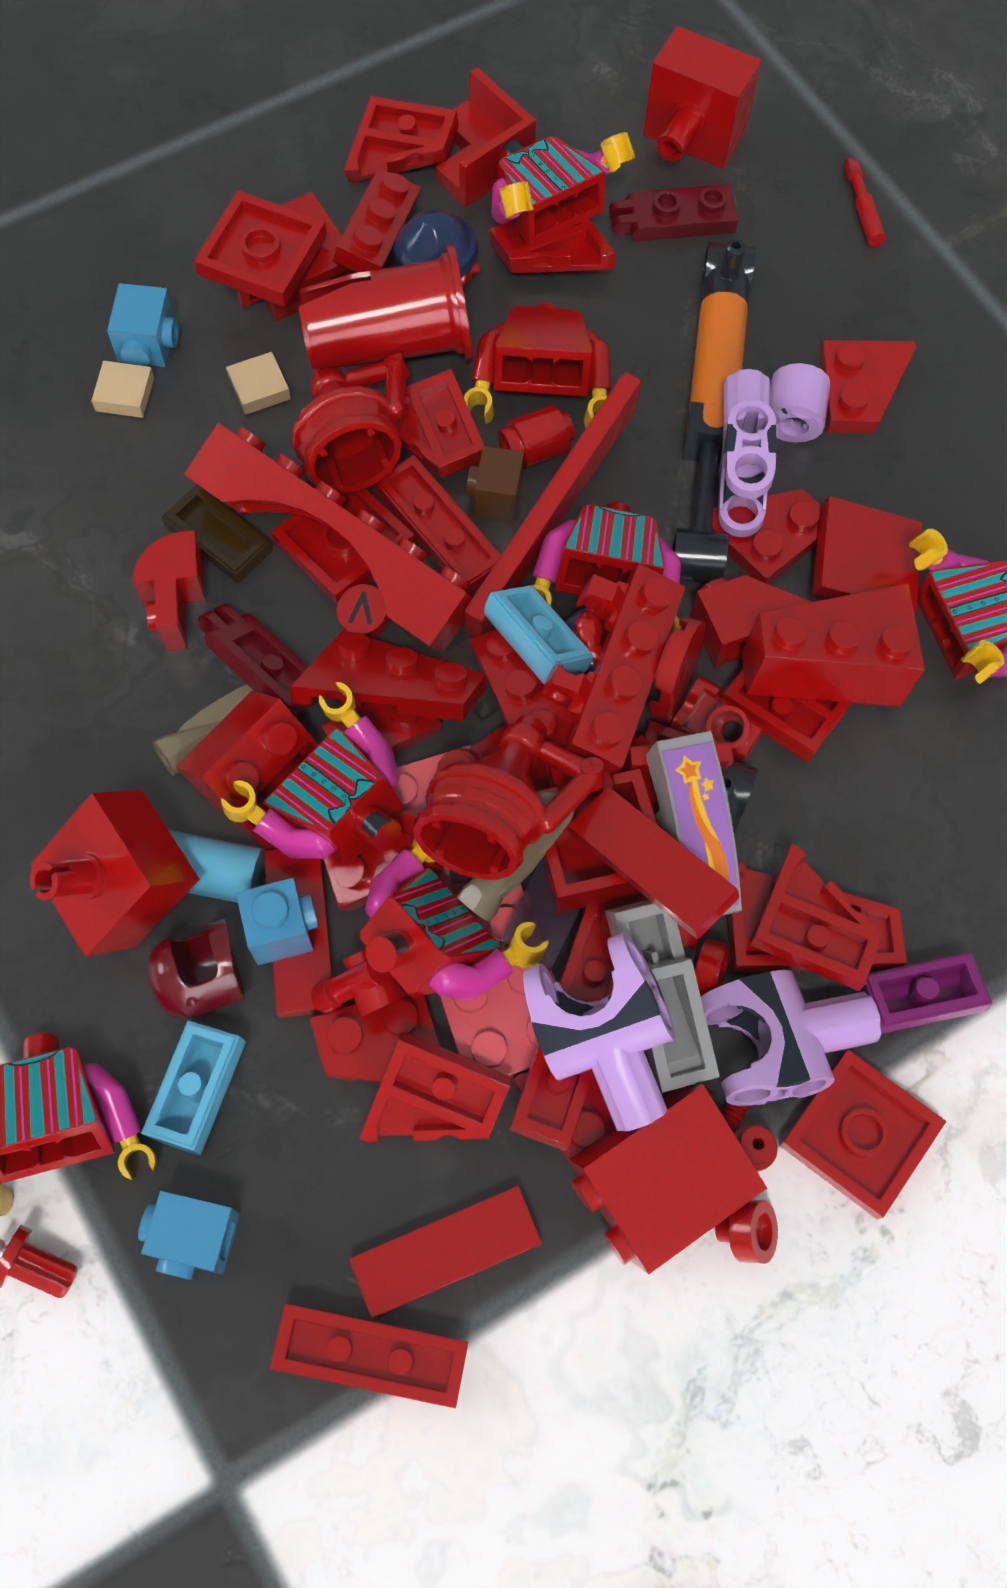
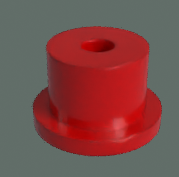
(768, 1146)

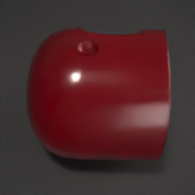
(195, 973)

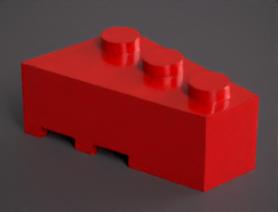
(837, 649)

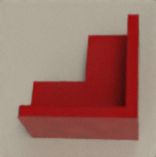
(484, 127)

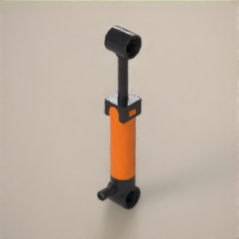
(718, 354)

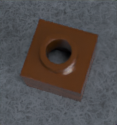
(496, 484)

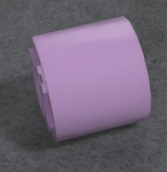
(799, 401)

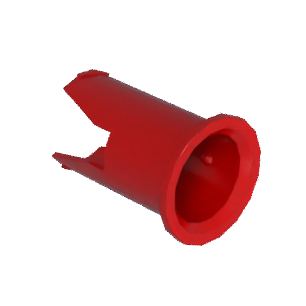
(386, 311)

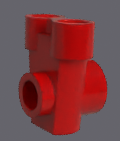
(709, 711)
(359, 983)

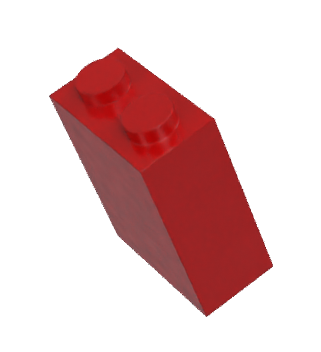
(666, 1179)

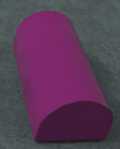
(928, 992)

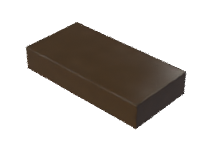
(221, 533)

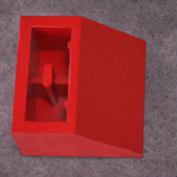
(254, 745)

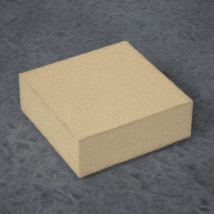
(258, 383)
(123, 389)

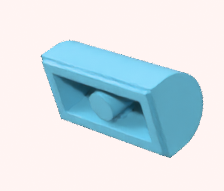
(536, 632)
(221, 865)
(194, 1088)

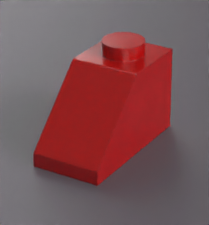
(731, 612)

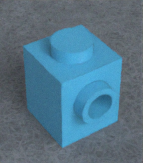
(142, 325)
(277, 921)
(187, 1234)

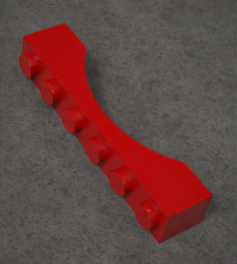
(251, 483)

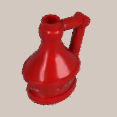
(349, 429)
(488, 808)

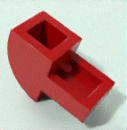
(166, 580)

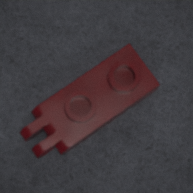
(675, 213)
(253, 653)

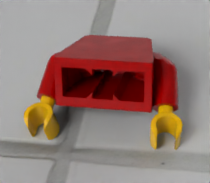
(541, 353)

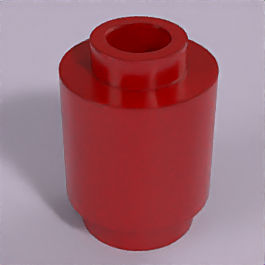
(539, 435)

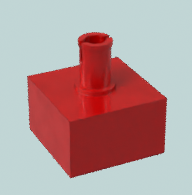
(699, 98)
(112, 872)

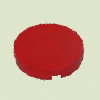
(677, 668)

